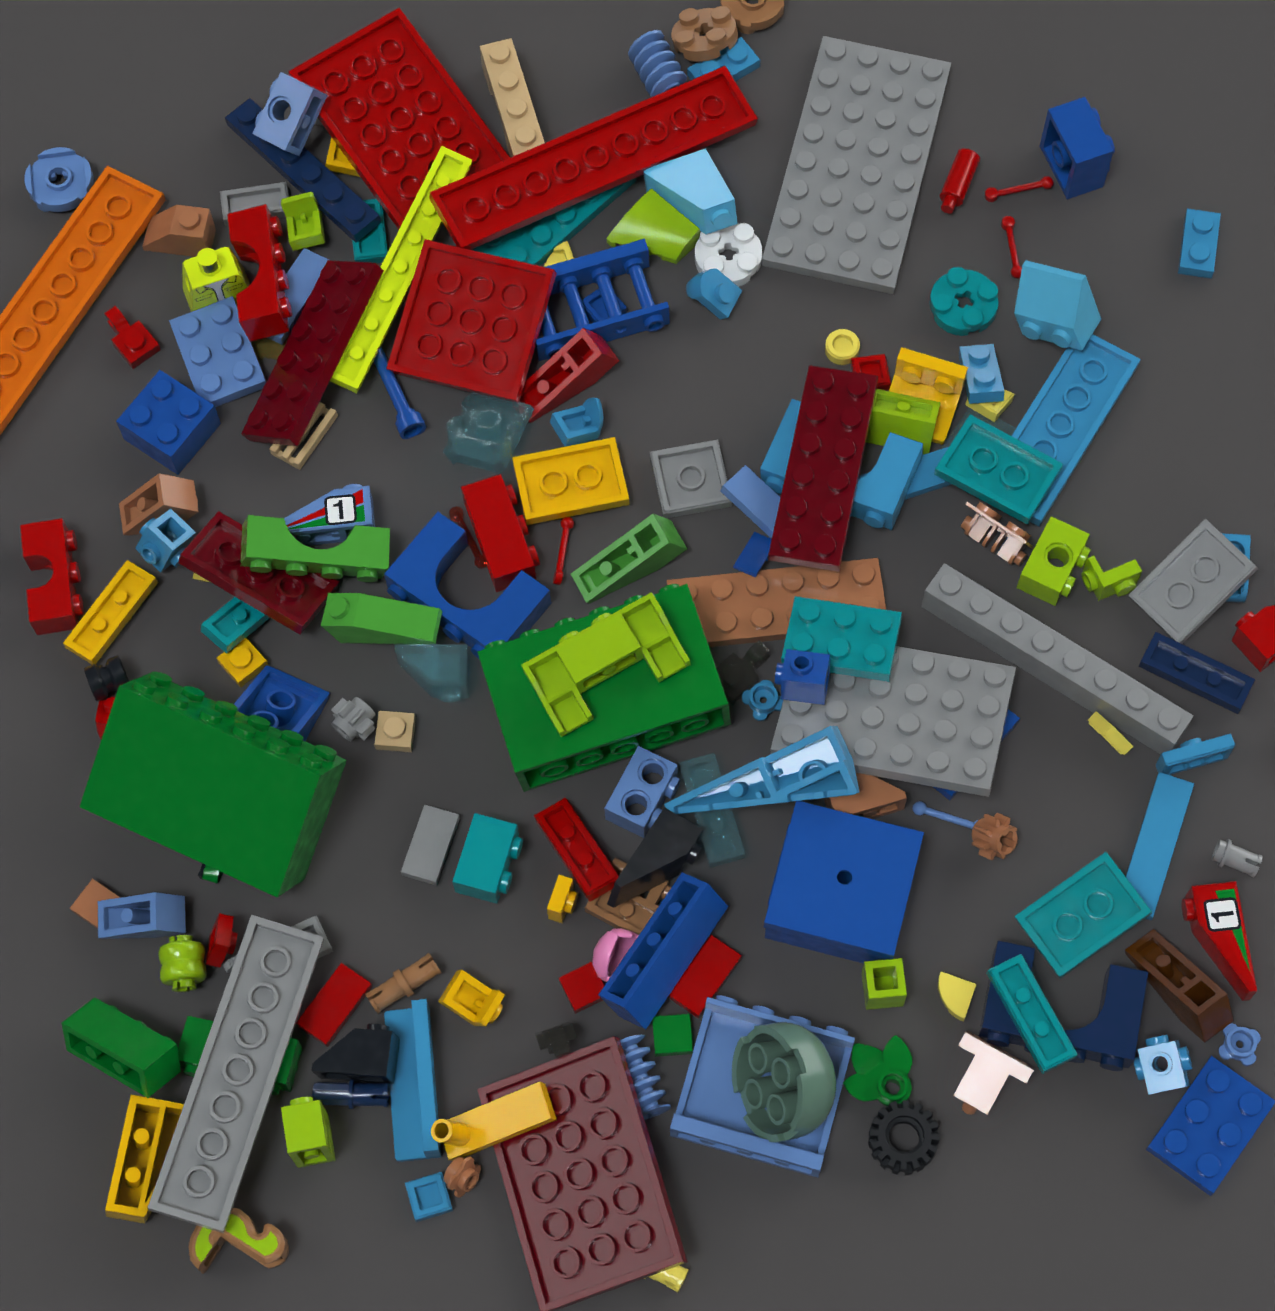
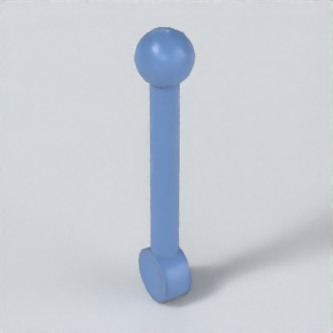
(920, 808)

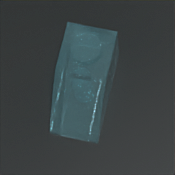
(437, 669)

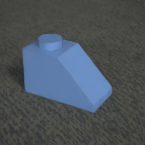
(141, 916)

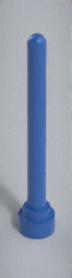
(408, 421)

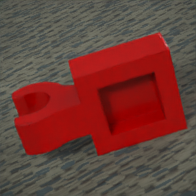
(131, 341)

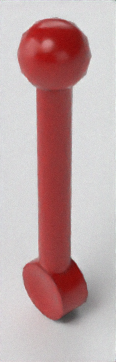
(992, 193)
(1008, 224)
(566, 523)

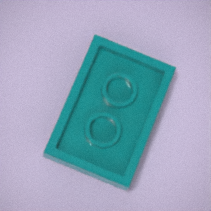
(998, 469)
(856, 637)
(1083, 915)

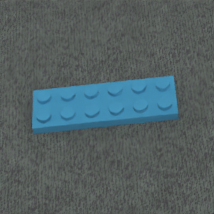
(1074, 408)

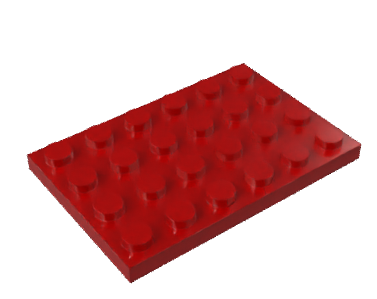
(394, 110)

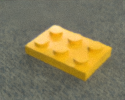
(570, 481)

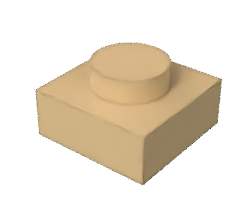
(395, 731)

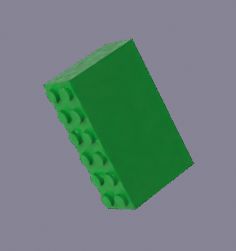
(625, 708)
(212, 782)

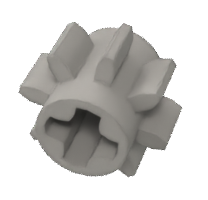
(353, 719)

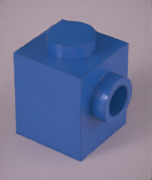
(804, 676)

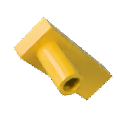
(494, 1121)

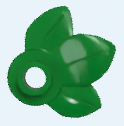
(879, 1068)

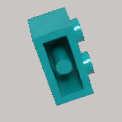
(486, 858)

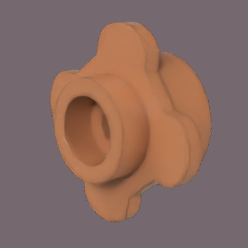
(462, 1175)

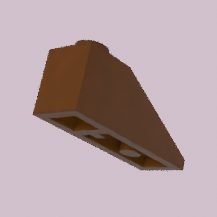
(1182, 985)

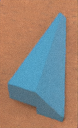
(802, 771)

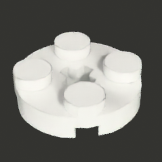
(735, 238)

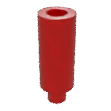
(959, 179)

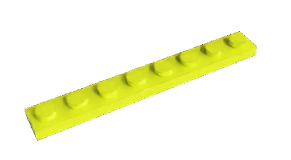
(399, 269)

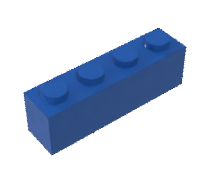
(663, 950)

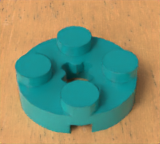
(969, 284)

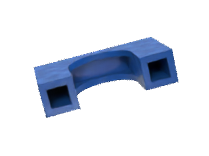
(417, 578)

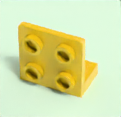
(931, 380)

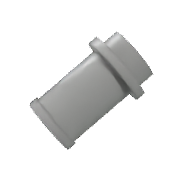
(1236, 857)

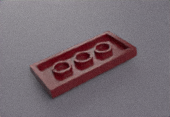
(283, 597)

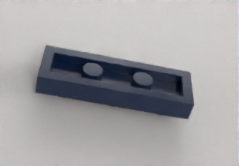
(1196, 672)

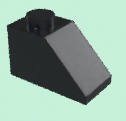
(361, 1056)

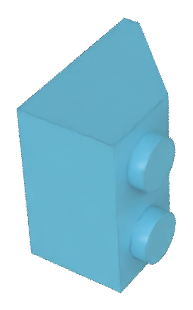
(1055, 306)

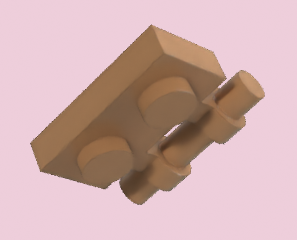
(632, 914)

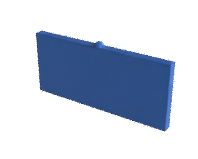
(753, 555)

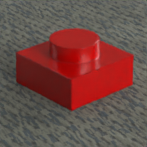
(221, 940)

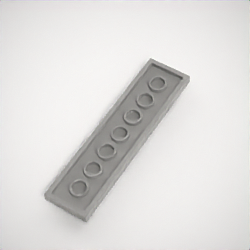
(236, 1074)

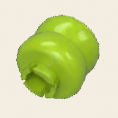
(182, 963)

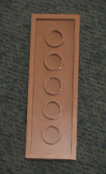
(751, 609)

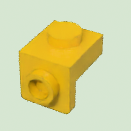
(472, 999)

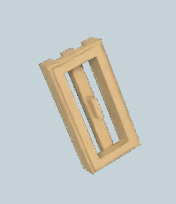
(298, 462)

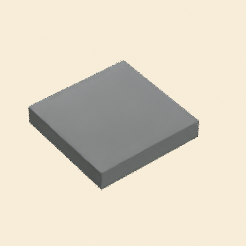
(690, 478)

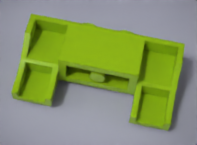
(600, 652)

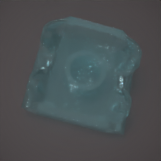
(486, 432)

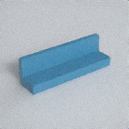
(414, 1087)

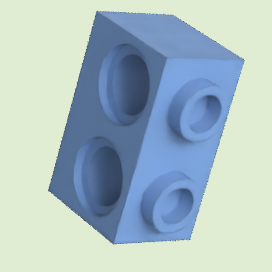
(635, 790)

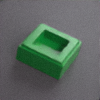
(672, 1035)

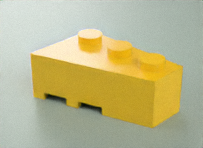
(140, 1156)

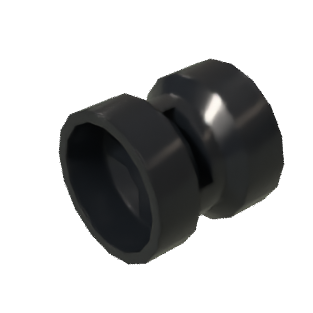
(106, 679)

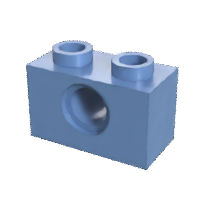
(305, 106)

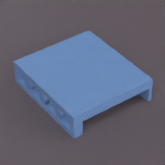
(714, 1114)

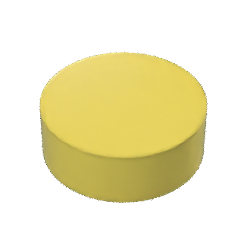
(842, 346)

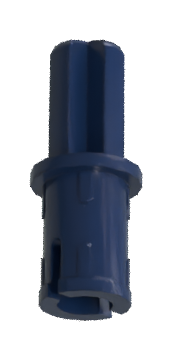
(351, 1093)

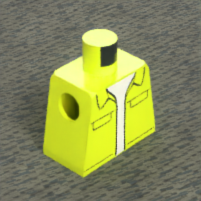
(212, 277)

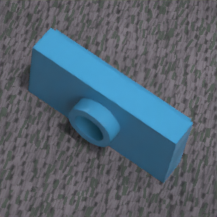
(1195, 754)

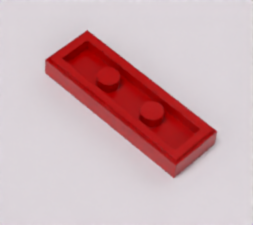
(577, 849)

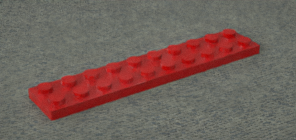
(592, 159)

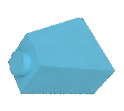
(695, 190)

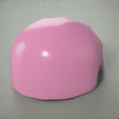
(611, 950)

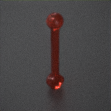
(456, 515)

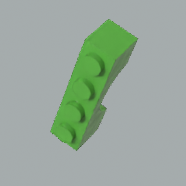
(271, 546)

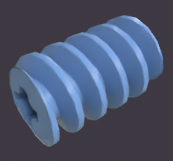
(655, 63)
(642, 1082)

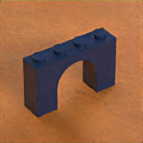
(1106, 1040)

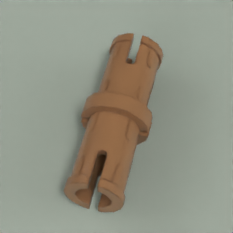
(403, 983)

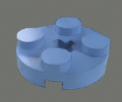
(65, 195)

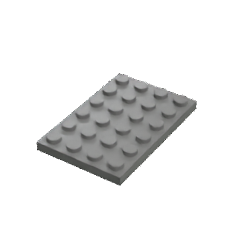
(926, 726)

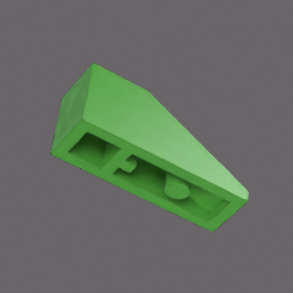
(629, 558)
(379, 620)

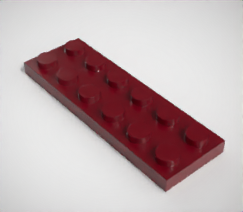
(312, 352)
(823, 468)

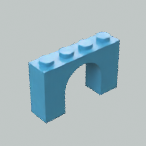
(877, 494)

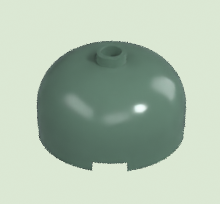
(799, 1086)

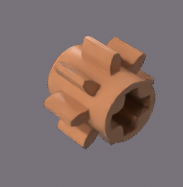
(994, 836)

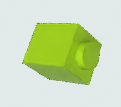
(884, 983)

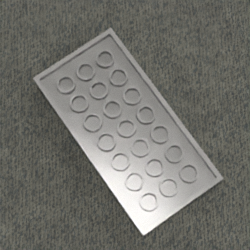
(857, 165)

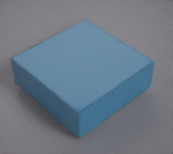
(428, 1196)

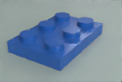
(1211, 1125)

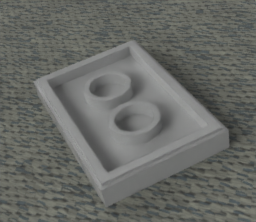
(1193, 581)

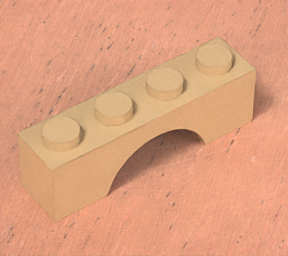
(511, 96)

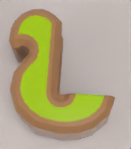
(267, 1248)

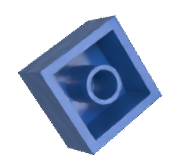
(1076, 147)
(168, 422)

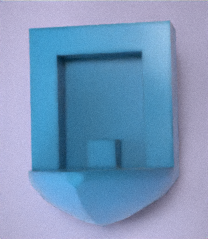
(714, 292)
(579, 423)

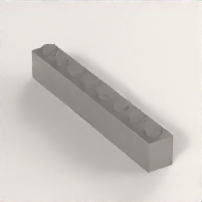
(1055, 660)

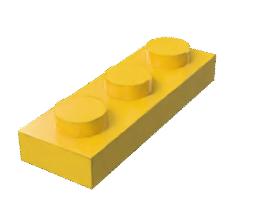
(110, 612)

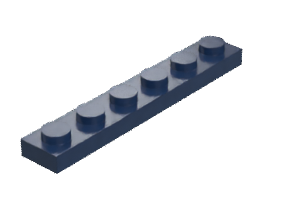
(308, 175)

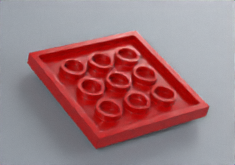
(471, 321)

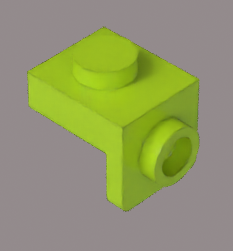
(303, 221)
(1116, 581)

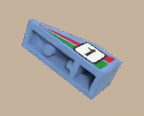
(332, 516)

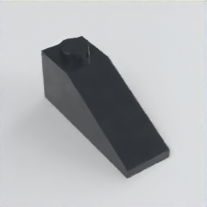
(659, 857)

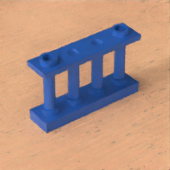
(599, 269)

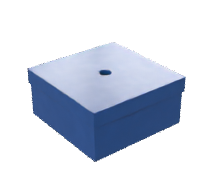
(842, 884)

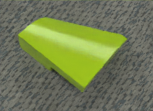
(660, 224)

